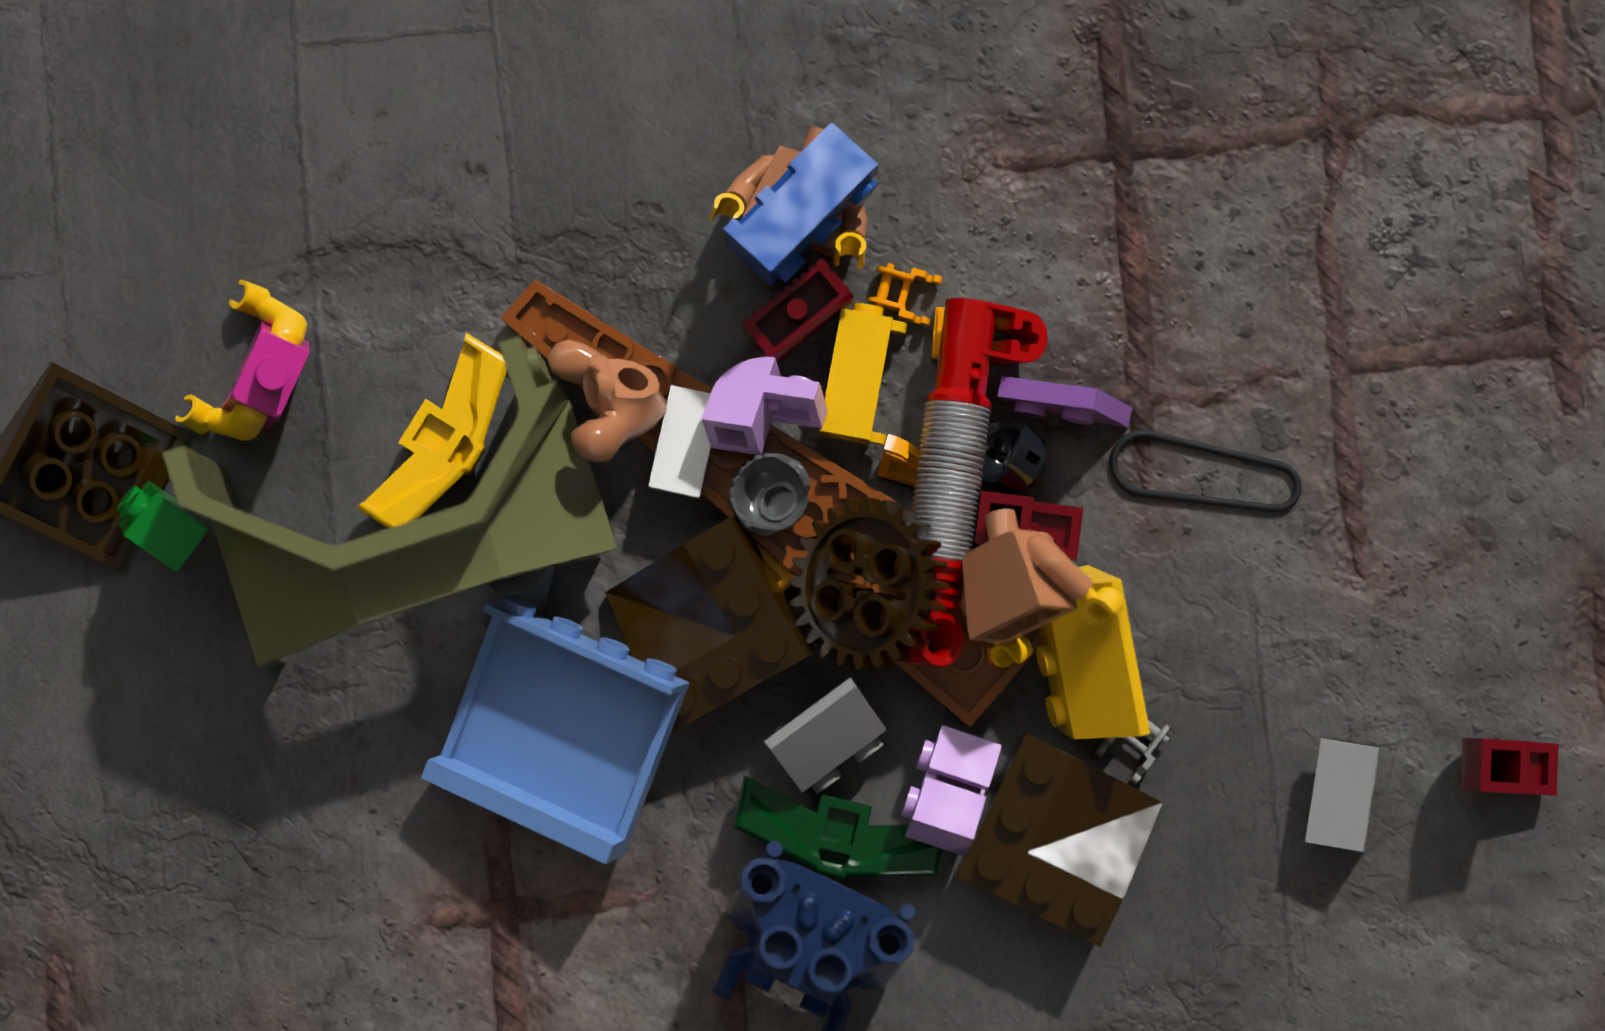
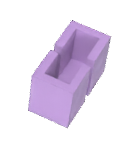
(951, 791)

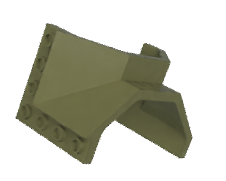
(526, 515)

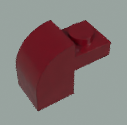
(1057, 520)
(1509, 766)

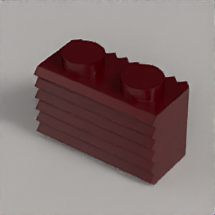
(797, 311)

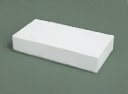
(682, 445)

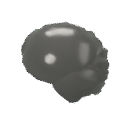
(770, 493)

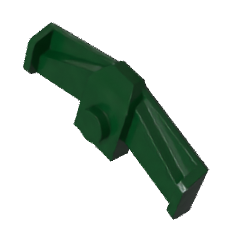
(834, 837)

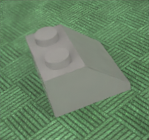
(826, 737)

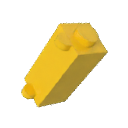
(858, 373)

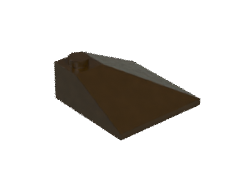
(76, 457)

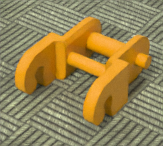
(888, 274)

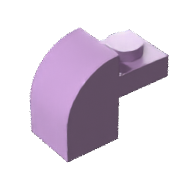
(754, 396)

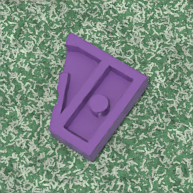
(1072, 402)

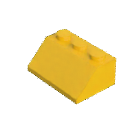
(1093, 672)

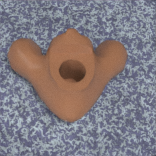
(616, 390)

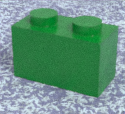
(160, 524)

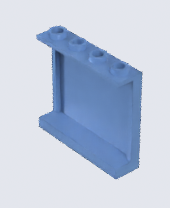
(559, 730)

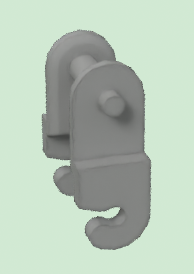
(1157, 734)

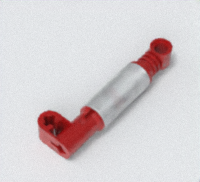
(956, 443)

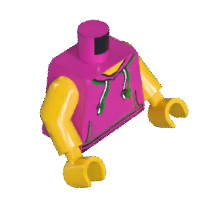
(264, 375)

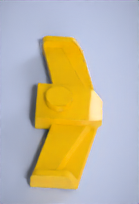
(443, 440)

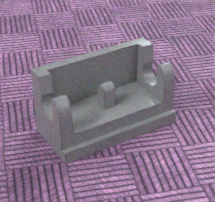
(1342, 795)

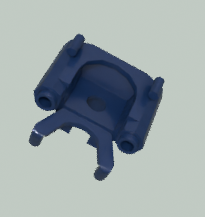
(812, 936)

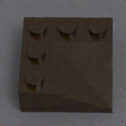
(711, 617)
(1060, 839)

